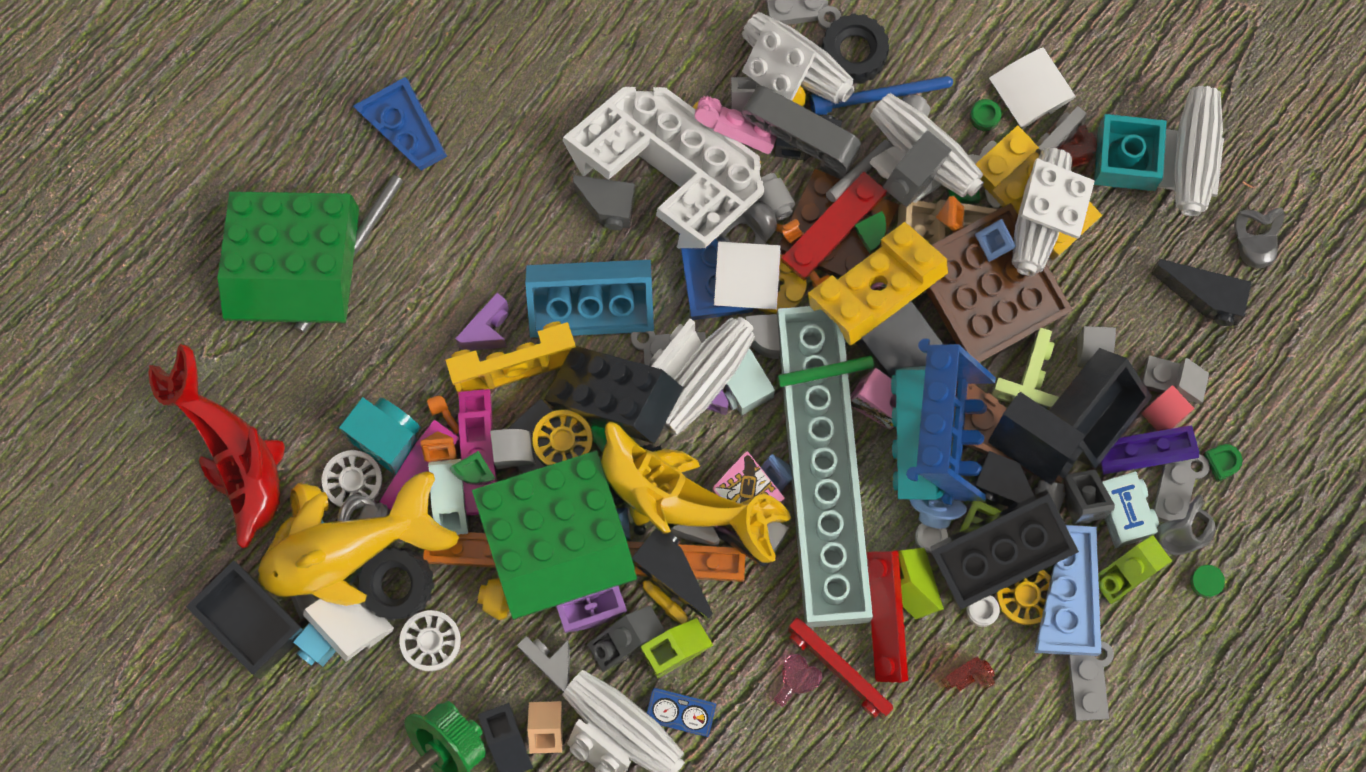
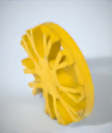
(561, 438)
(1025, 596)

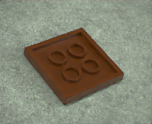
(813, 206)

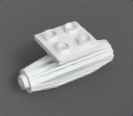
(787, 59)
(903, 128)
(1195, 152)
(1051, 204)
(701, 367)
(617, 730)

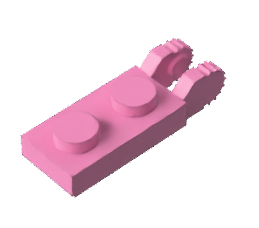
(733, 125)

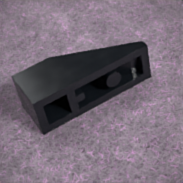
(1208, 292)
(668, 566)

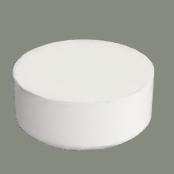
(928, 536)
(983, 612)

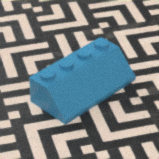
(591, 297)

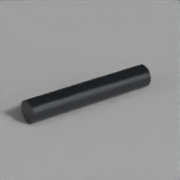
(734, 541)

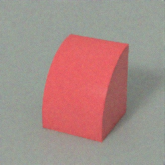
(1168, 410)

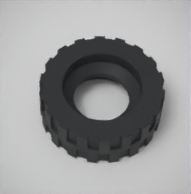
(869, 30)
(420, 578)

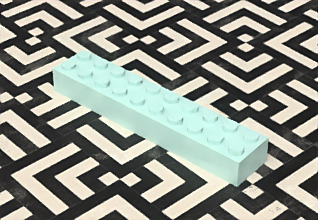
(824, 473)

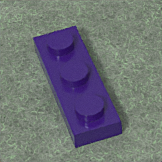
(1151, 450)

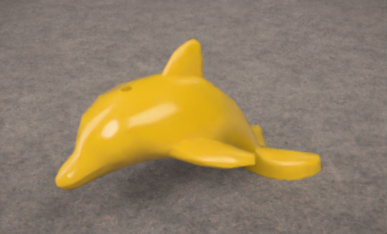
(662, 494)
(322, 555)

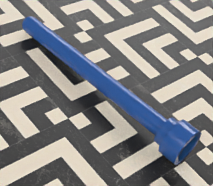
(822, 106)

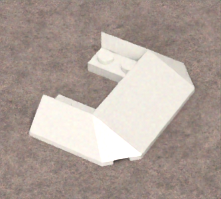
(714, 171)

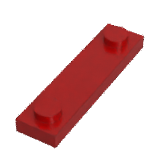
(833, 226)
(888, 617)
(805, 637)

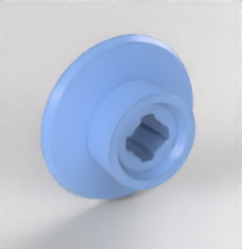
(936, 513)

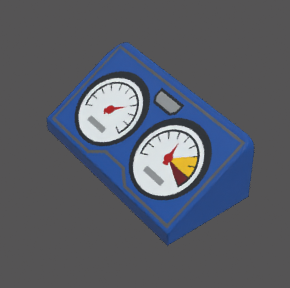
(681, 712)

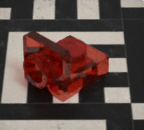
(1085, 147)
(963, 675)

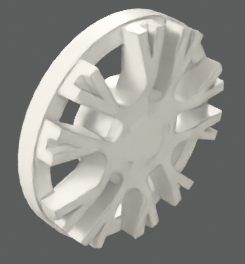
(351, 478)
(430, 640)

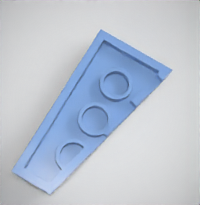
(1072, 602)

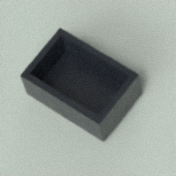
(1102, 403)
(246, 619)

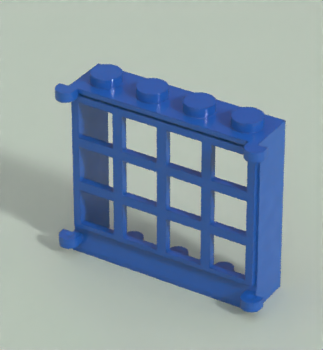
(943, 370)

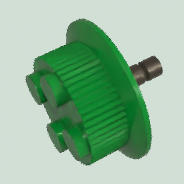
(444, 740)

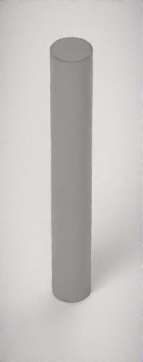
(863, 166)

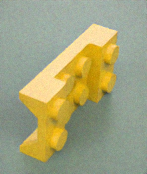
(1006, 175)
(902, 263)
(502, 369)

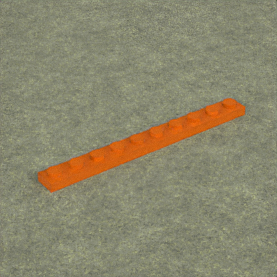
(705, 561)

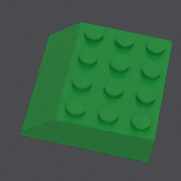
(287, 257)
(554, 535)

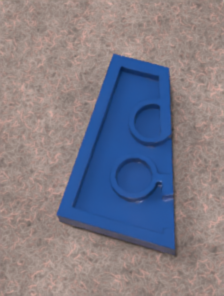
(404, 123)
(700, 280)

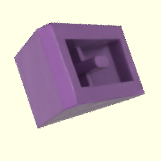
(591, 610)

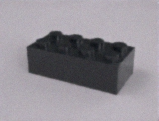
(615, 391)
(1004, 549)

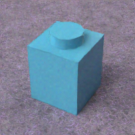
(313, 646)

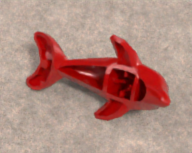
(242, 461)

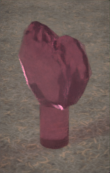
(797, 678)

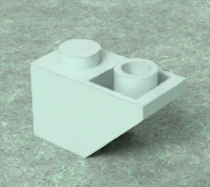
(448, 497)

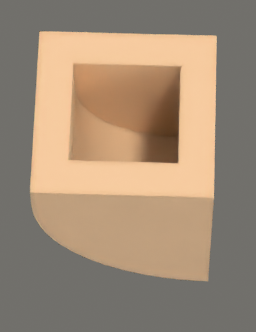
(545, 727)

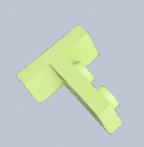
(1033, 375)

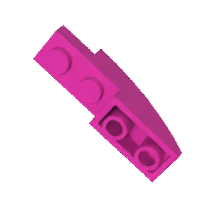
(475, 435)

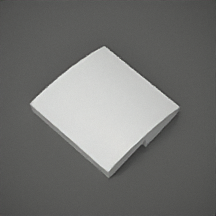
(1032, 87)
(747, 275)
(347, 627)

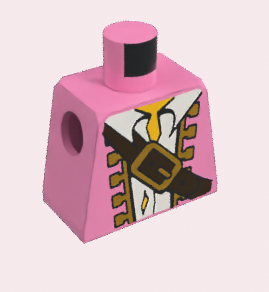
(874, 397)
(746, 481)

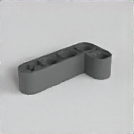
(804, 130)

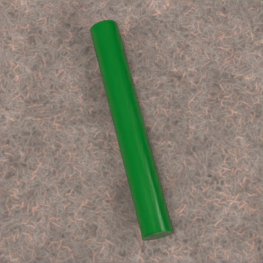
(825, 371)

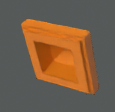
(952, 214)
(438, 447)

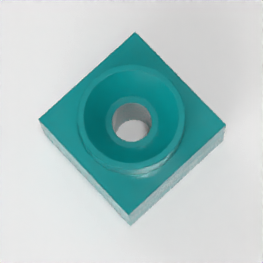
(1133, 134)
(381, 432)

